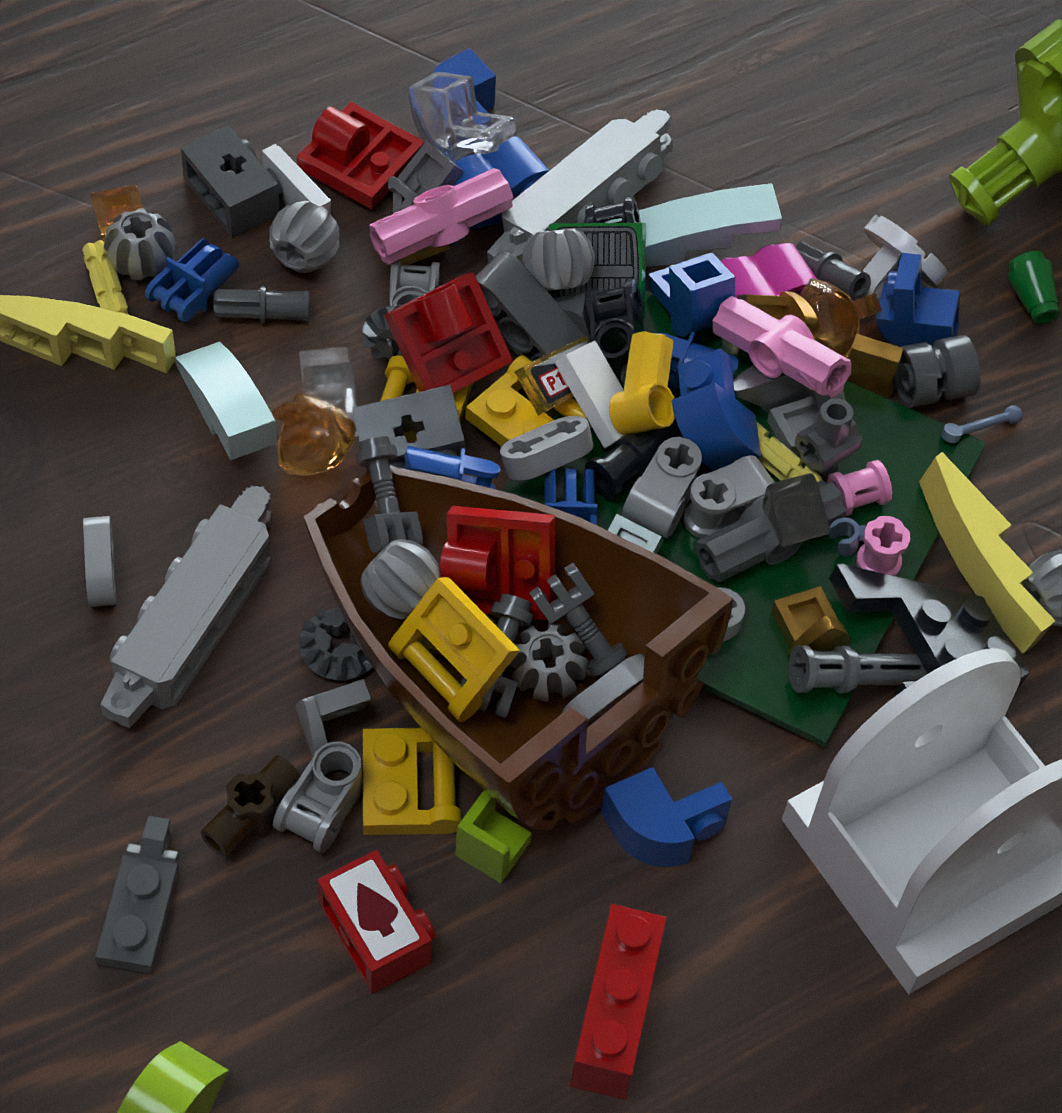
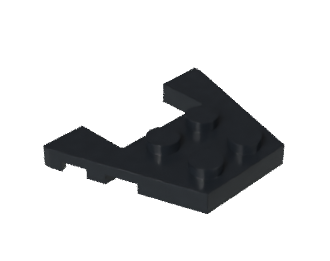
(935, 619)

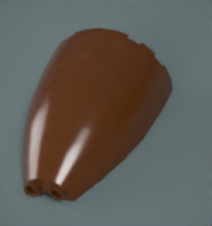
(537, 758)

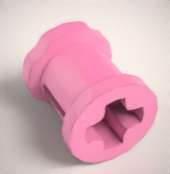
(863, 486)
(884, 543)

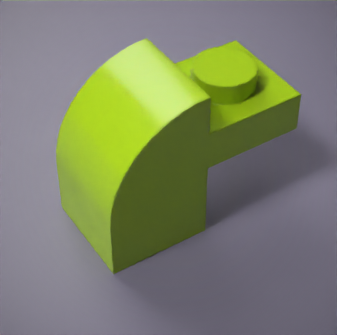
(176, 1083)

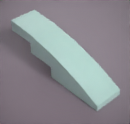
(707, 221)

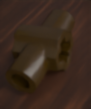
(259, 796)

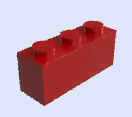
(618, 1002)

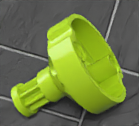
(1029, 149)

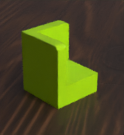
(490, 839)

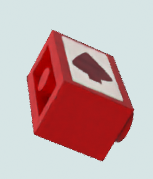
(376, 920)

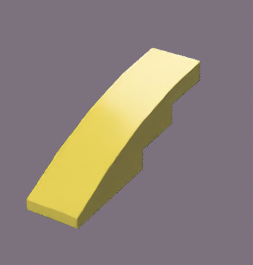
(59, 327)
(974, 539)

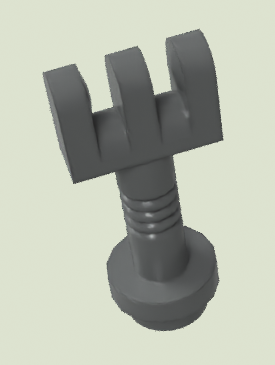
(389, 523)
(570, 605)
(511, 613)

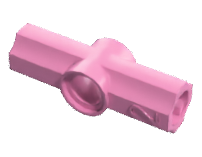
(441, 216)
(782, 347)

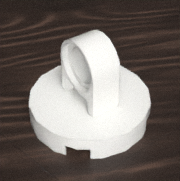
(892, 243)

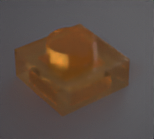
(112, 202)

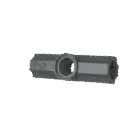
(754, 540)

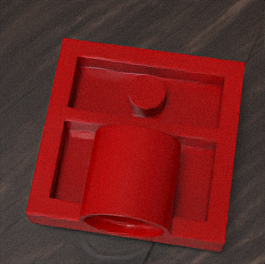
(357, 153)
(449, 335)
(499, 554)

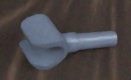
(849, 528)

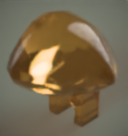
(837, 314)
(312, 435)

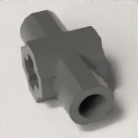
(830, 438)

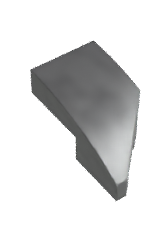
(424, 172)
(767, 391)

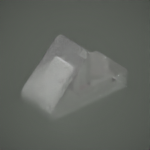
(329, 376)

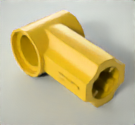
(645, 398)

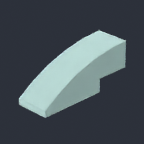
(228, 400)

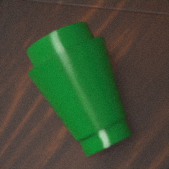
(1035, 285)

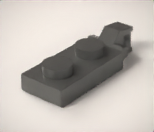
(140, 901)

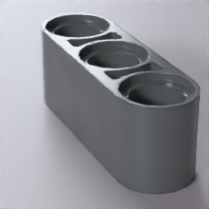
(523, 309)

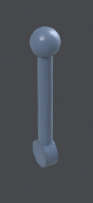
(953, 432)

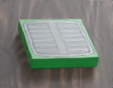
(618, 256)

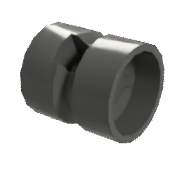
(944, 370)

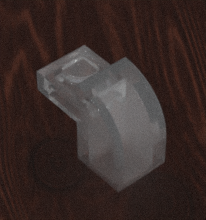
(449, 120)

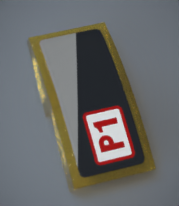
(544, 381)

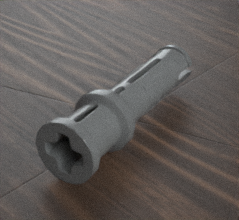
(846, 669)

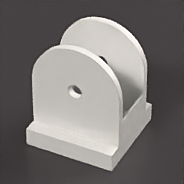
(938, 821)

